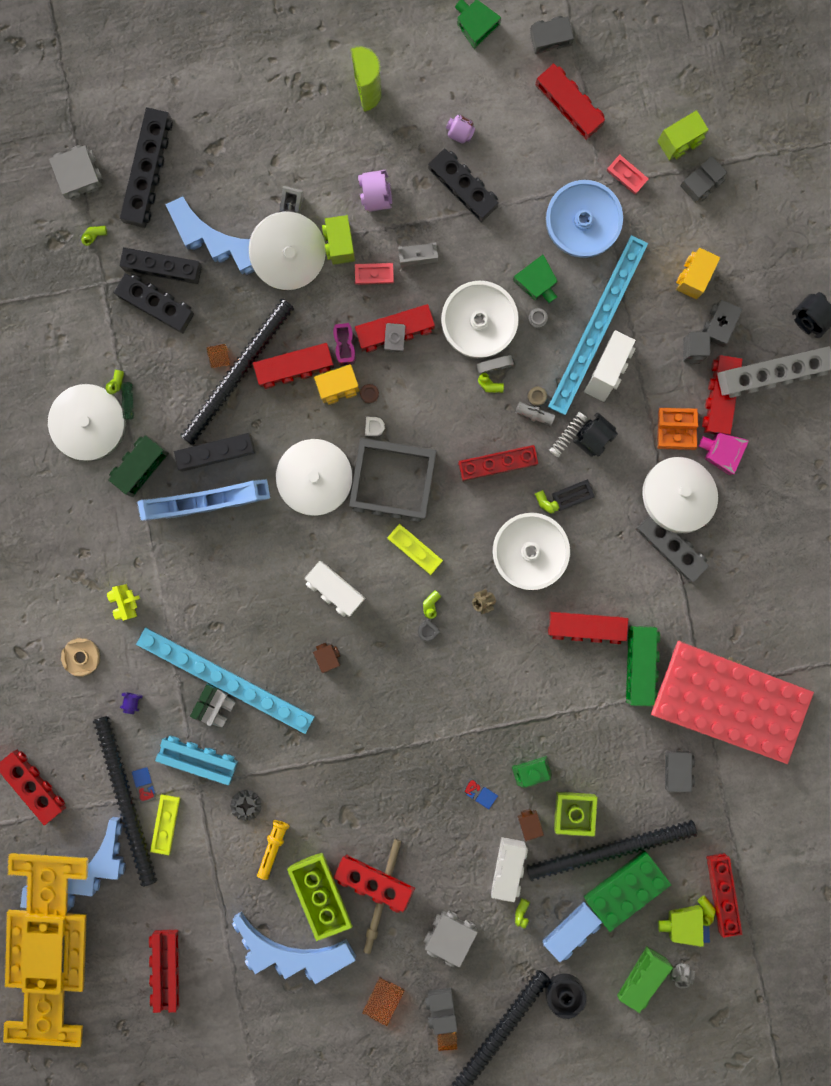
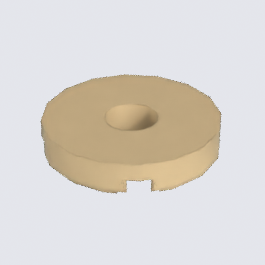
(91, 653)

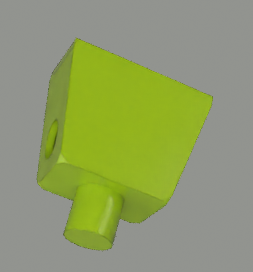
(684, 925)

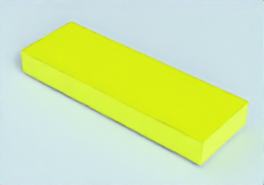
(415, 549)
(165, 824)

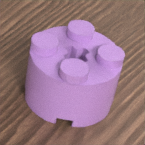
(375, 190)

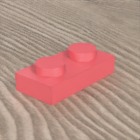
(627, 174)
(374, 273)

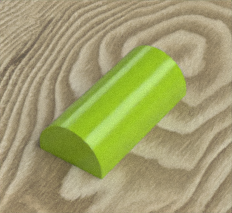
(367, 76)
(319, 896)

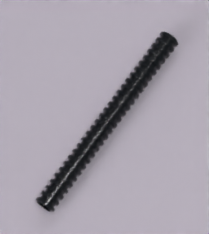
(237, 371)
(124, 801)
(612, 850)
(502, 1030)

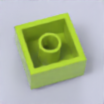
(683, 135)
(339, 240)
(575, 813)

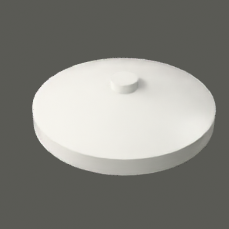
(287, 250)
(479, 319)
(86, 422)
(314, 477)
(680, 495)
(531, 551)

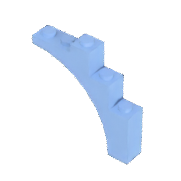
(196, 232)
(204, 501)
(103, 865)
(264, 952)

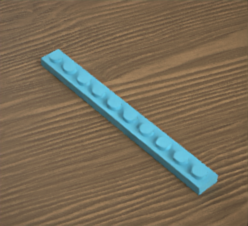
(597, 325)
(225, 680)

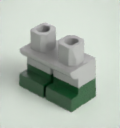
(210, 705)

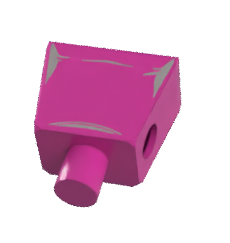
(724, 451)

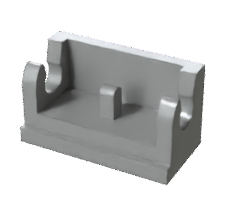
(418, 254)

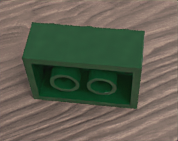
(138, 465)

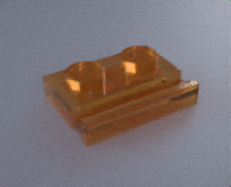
(383, 1001)

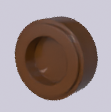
(369, 393)

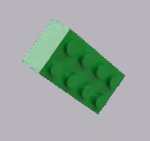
(641, 665)
(627, 890)

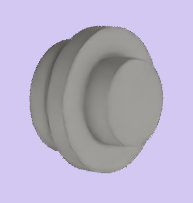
(538, 318)

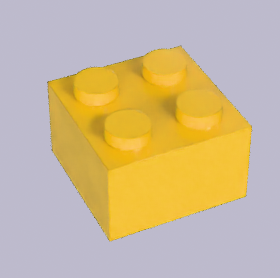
(698, 273)
(337, 384)

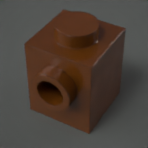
(327, 657)
(530, 824)

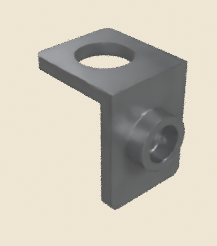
(394, 338)

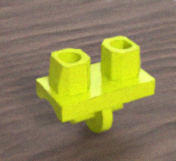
(125, 602)

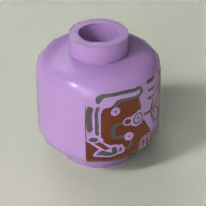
(460, 129)

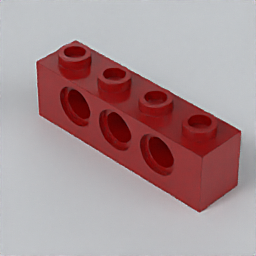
(31, 798)
(403, 890)

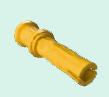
(275, 840)

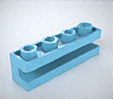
(196, 760)

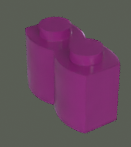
(344, 339)

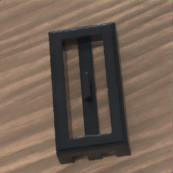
(588, 489)

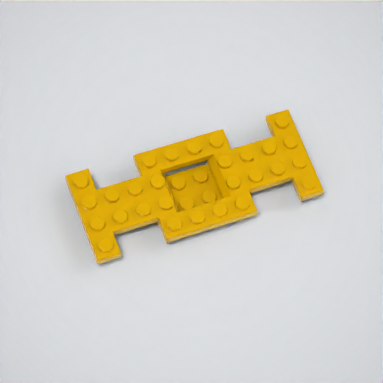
(35, 950)

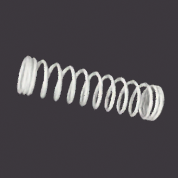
(552, 450)

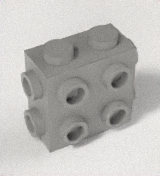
(76, 172)
(450, 938)

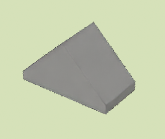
(291, 200)

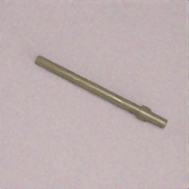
(372, 932)

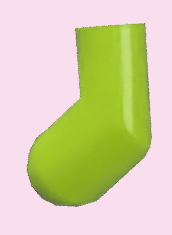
(91, 234)
(429, 605)

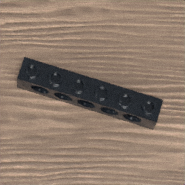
(152, 119)

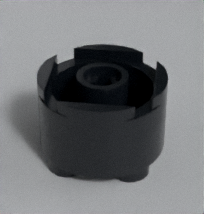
(814, 315)
(595, 435)
(573, 1003)

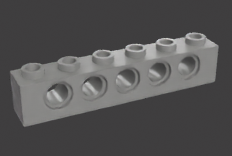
(730, 383)

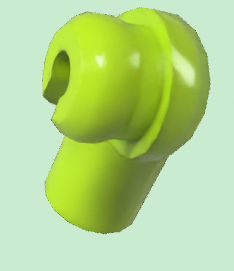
(115, 384)
(488, 386)
(545, 504)
(708, 910)
(520, 912)

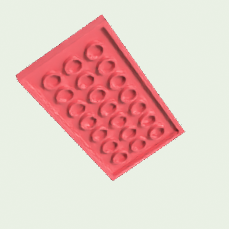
(732, 702)

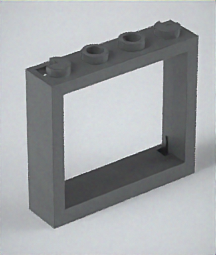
(395, 448)

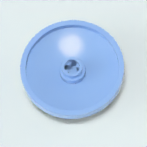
(584, 218)

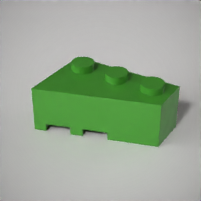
(644, 979)

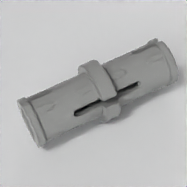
(535, 413)

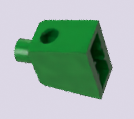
(476, 21)
(537, 280)
(532, 772)

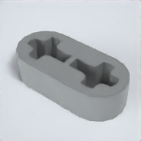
(495, 364)

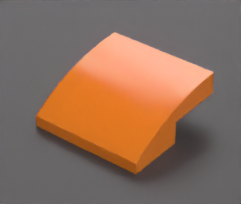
(677, 428)

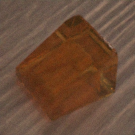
(218, 355)
(447, 1041)

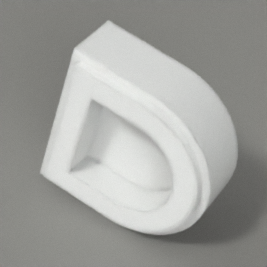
(374, 426)

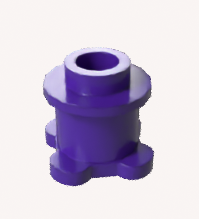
(130, 702)

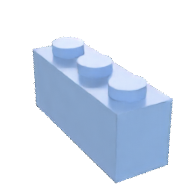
(572, 932)

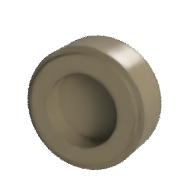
(537, 396)

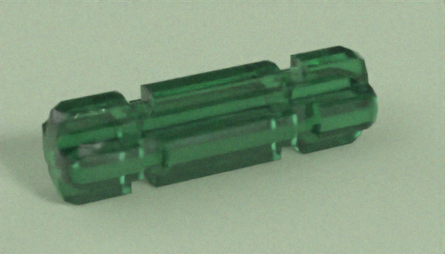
(127, 400)

